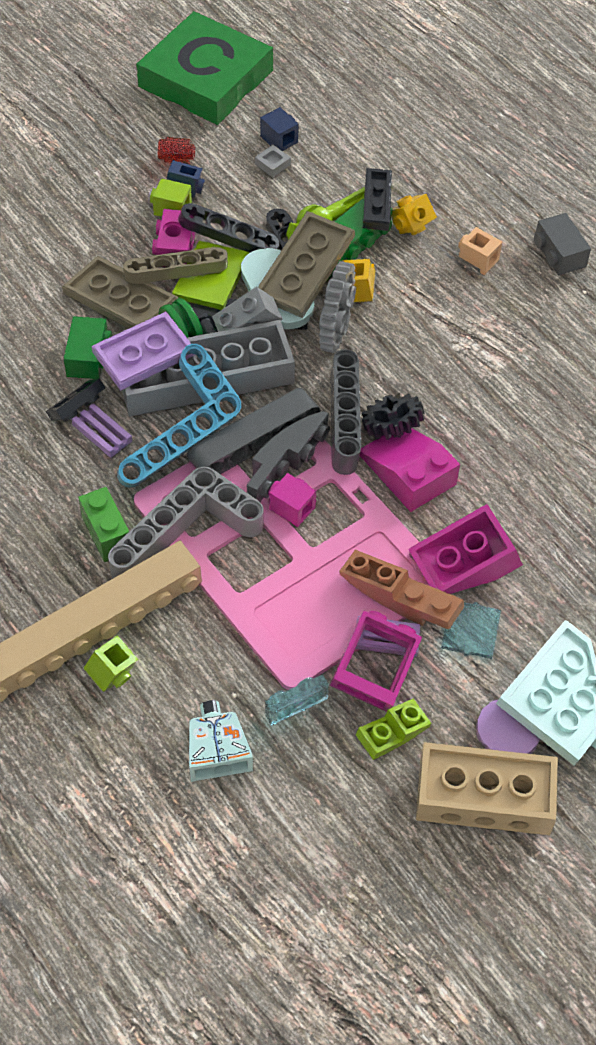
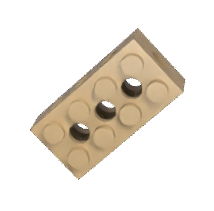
(492, 769)

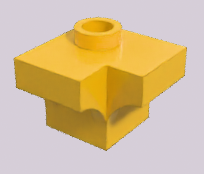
(363, 279)

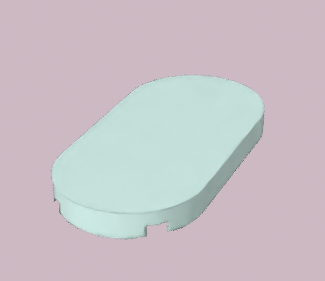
(253, 271)

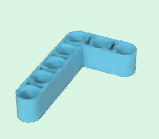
(187, 426)

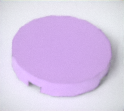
(502, 732)

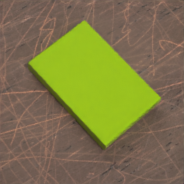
(214, 288)

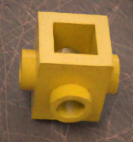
(413, 214)

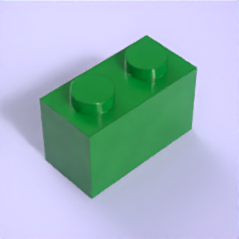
(78, 356)

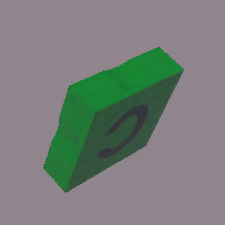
(205, 67)

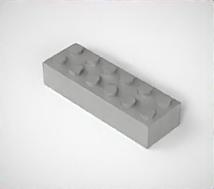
(247, 356)

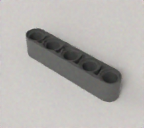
(345, 412)
(249, 434)

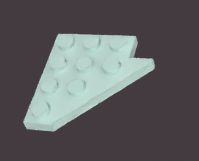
(558, 694)

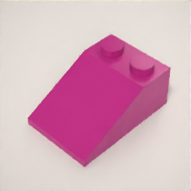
(412, 467)
(466, 553)

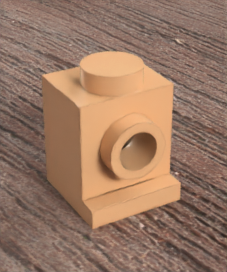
(480, 249)

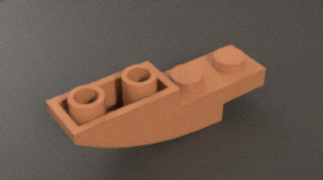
(396, 591)

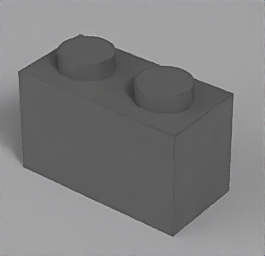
(562, 244)

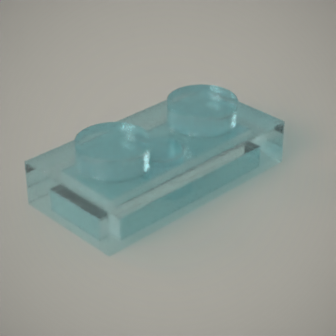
(303, 696)

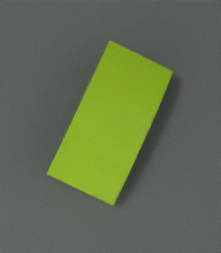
(393, 729)

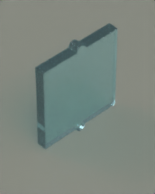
(473, 631)

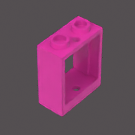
(362, 688)

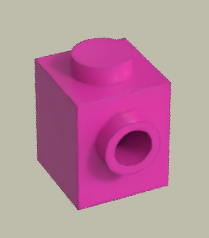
(292, 499)

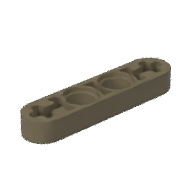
(145, 268)

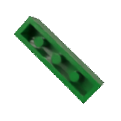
(363, 237)

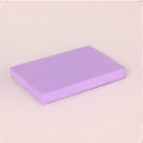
(141, 350)

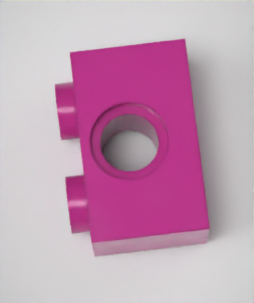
(172, 235)

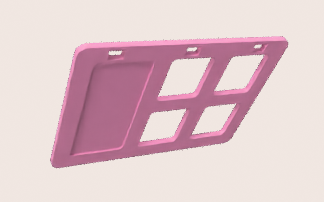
(306, 609)

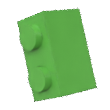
(102, 520)

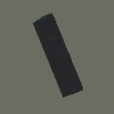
(377, 199)

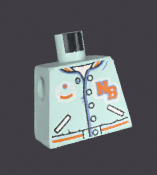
(217, 744)

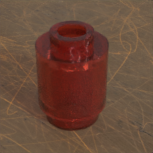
(176, 149)

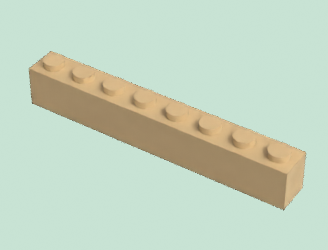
(96, 617)

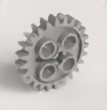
(337, 302)

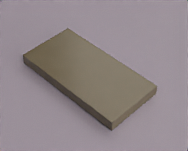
(306, 263)
(105, 290)

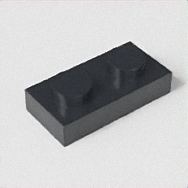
(68, 406)

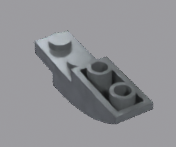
(288, 448)

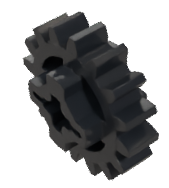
(393, 416)

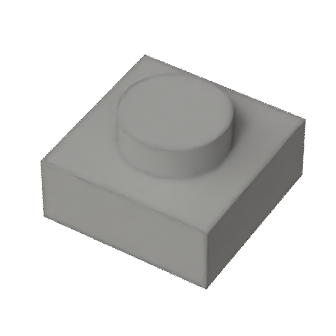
(272, 161)

